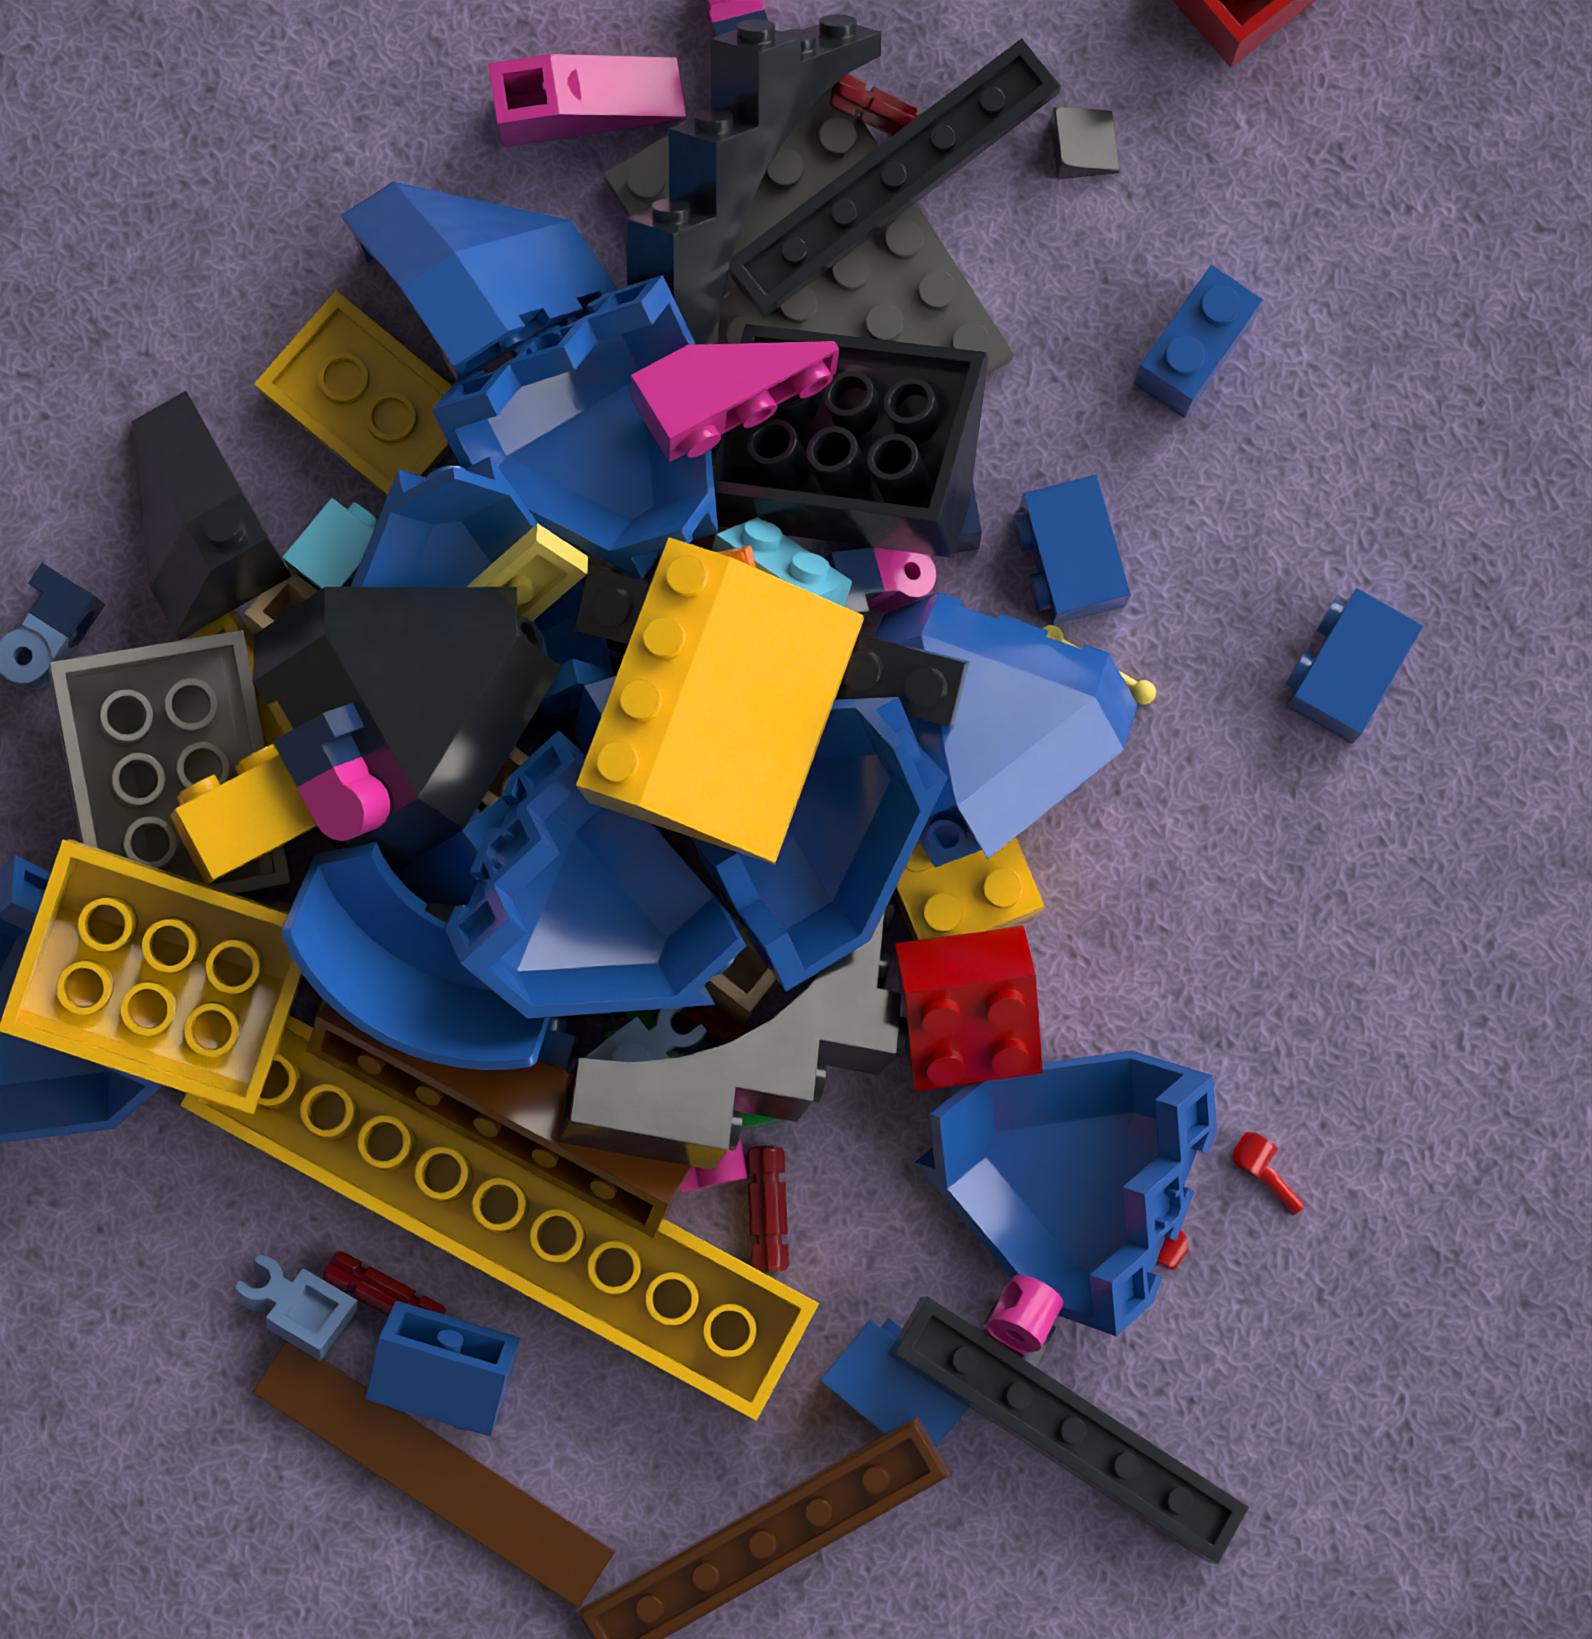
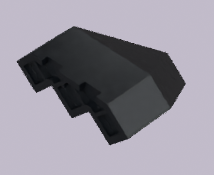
(436, 681)

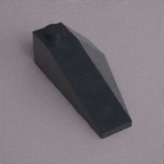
(198, 525)

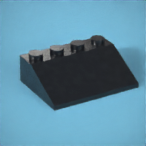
(868, 457)

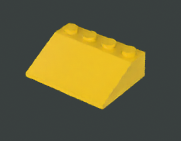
(719, 702)
(155, 977)

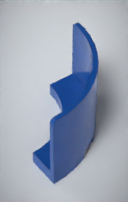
(395, 970)

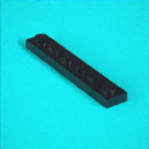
(893, 177)
(877, 668)
(1068, 1430)

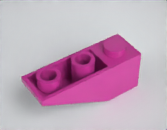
(582, 95)
(716, 387)

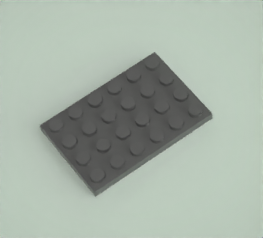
(888, 288)

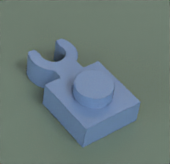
(638, 1044)
(302, 1311)

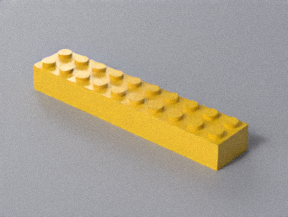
(654, 1296)

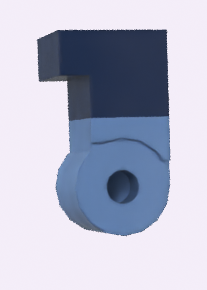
(49, 630)

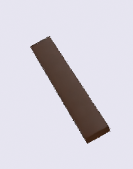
(435, 1473)
(770, 1537)

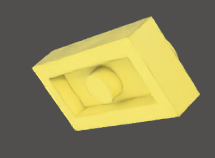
(539, 567)

